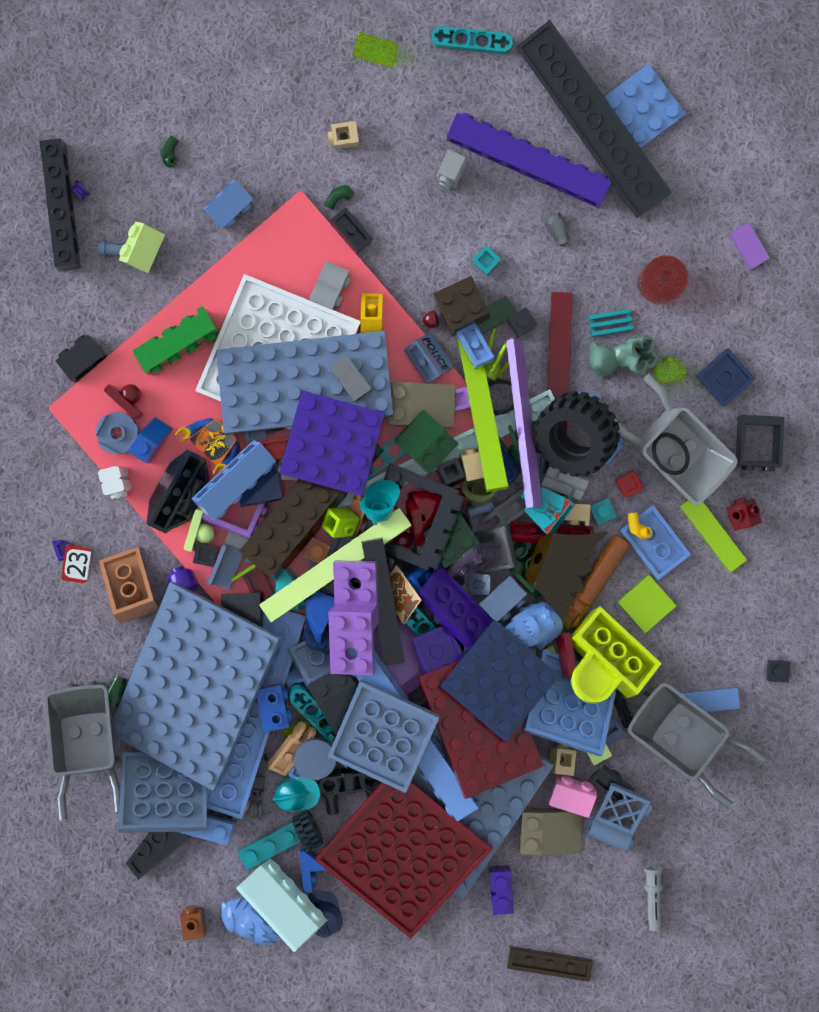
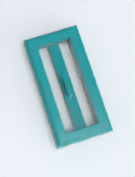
(628, 319)

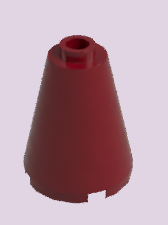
(429, 504)

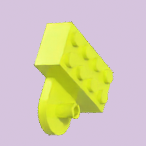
(610, 659)

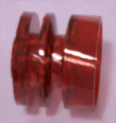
(663, 292)

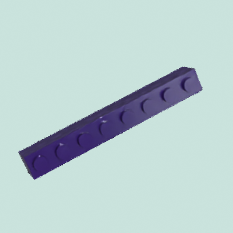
(528, 160)

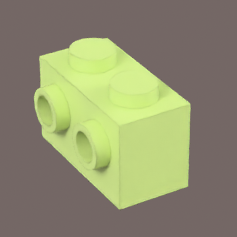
(141, 247)

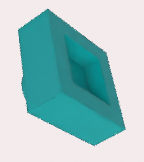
(486, 260)
(602, 511)

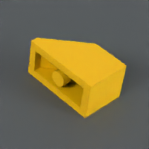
(371, 312)

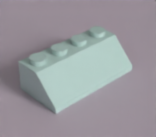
(282, 904)

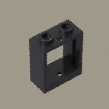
(777, 447)

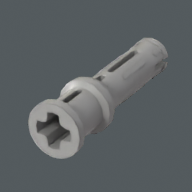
(653, 887)

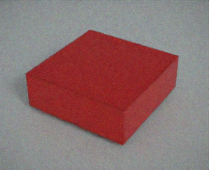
(629, 484)

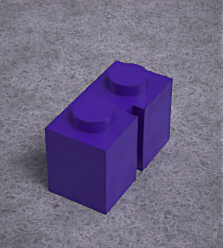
(501, 885)

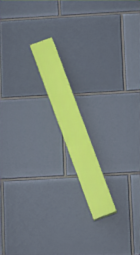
(323, 572)

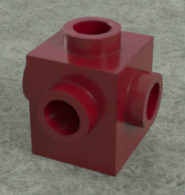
(744, 513)

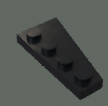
(153, 850)

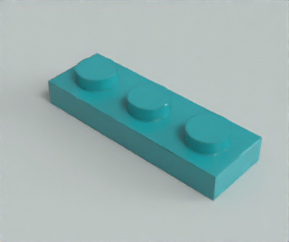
(268, 846)

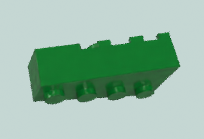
(177, 342)

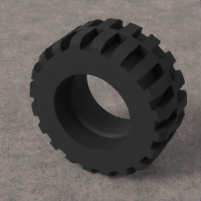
(590, 415)

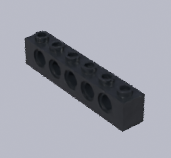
(60, 204)

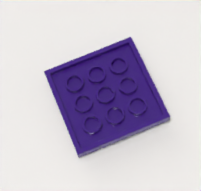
(332, 443)

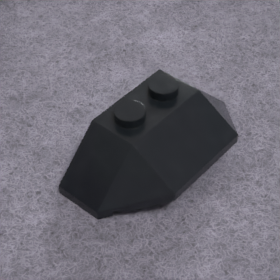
(172, 499)

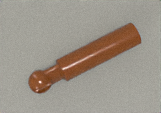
(597, 578)

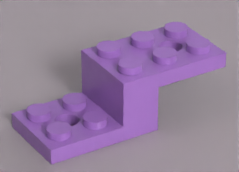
(353, 617)

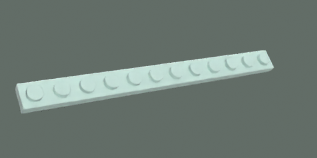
(467, 440)

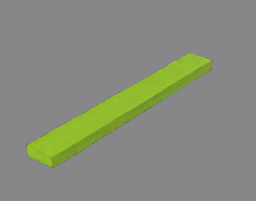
(484, 424)

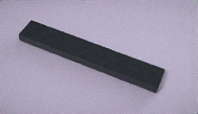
(388, 624)

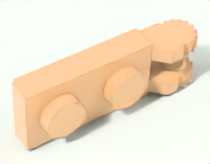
(284, 757)

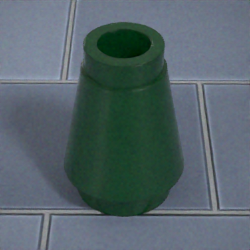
(116, 691)

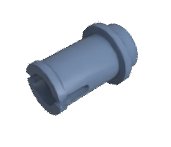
(109, 248)
(480, 509)

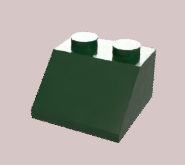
(426, 442)

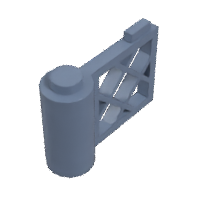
(612, 831)

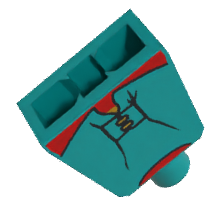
(553, 512)

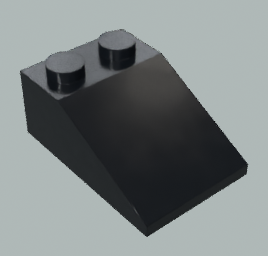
(333, 696)

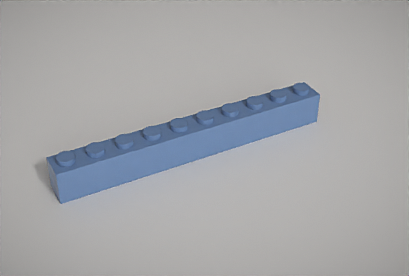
(435, 761)

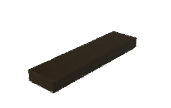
(549, 963)

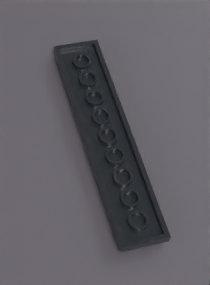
(593, 119)

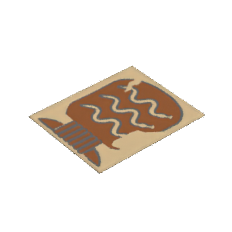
(404, 595)

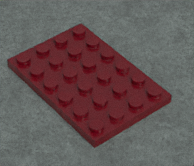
(474, 751)

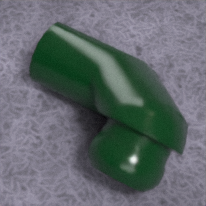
(167, 152)
(337, 193)

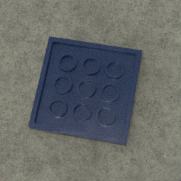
(499, 680)

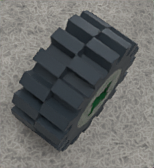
(307, 830)

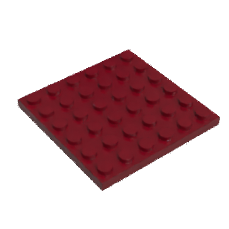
(403, 854)

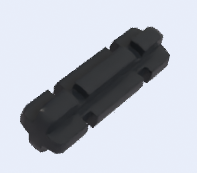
(622, 709)

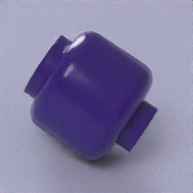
(183, 577)

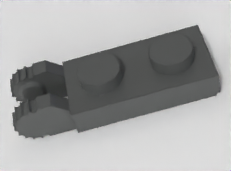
(507, 510)

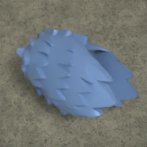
(536, 625)
(244, 920)

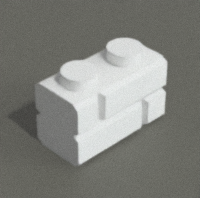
(115, 481)

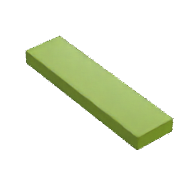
(714, 535)

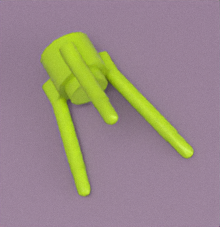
(493, 369)

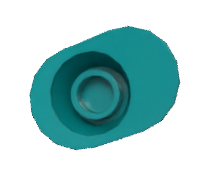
(380, 500)
(297, 794)

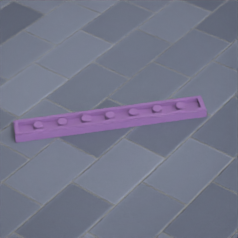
(524, 424)

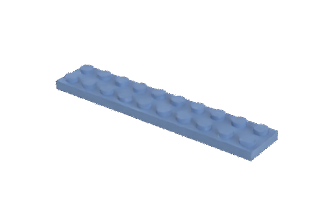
(239, 776)

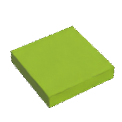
(646, 603)

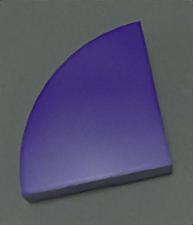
(59, 547)

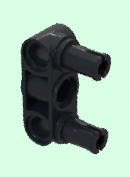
(345, 782)

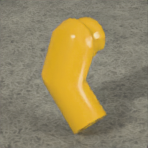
(638, 529)

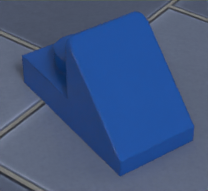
(308, 865)

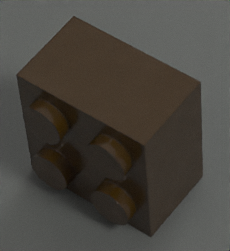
(461, 305)

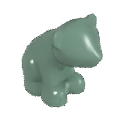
(634, 354)

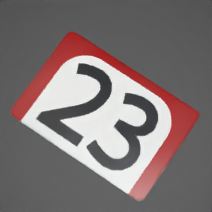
(76, 563)

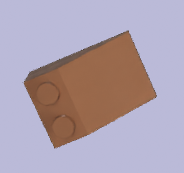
(128, 585)

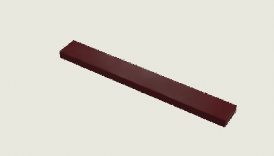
(559, 344)

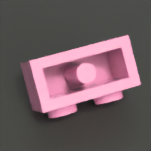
(573, 795)

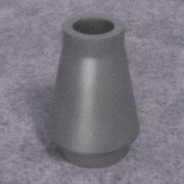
(557, 228)

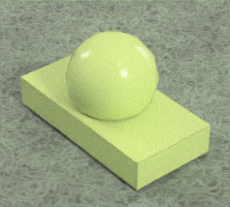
(198, 531)

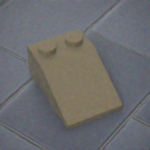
(412, 398)
(549, 831)

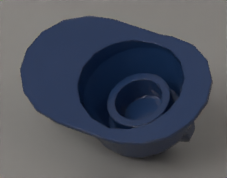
(329, 906)

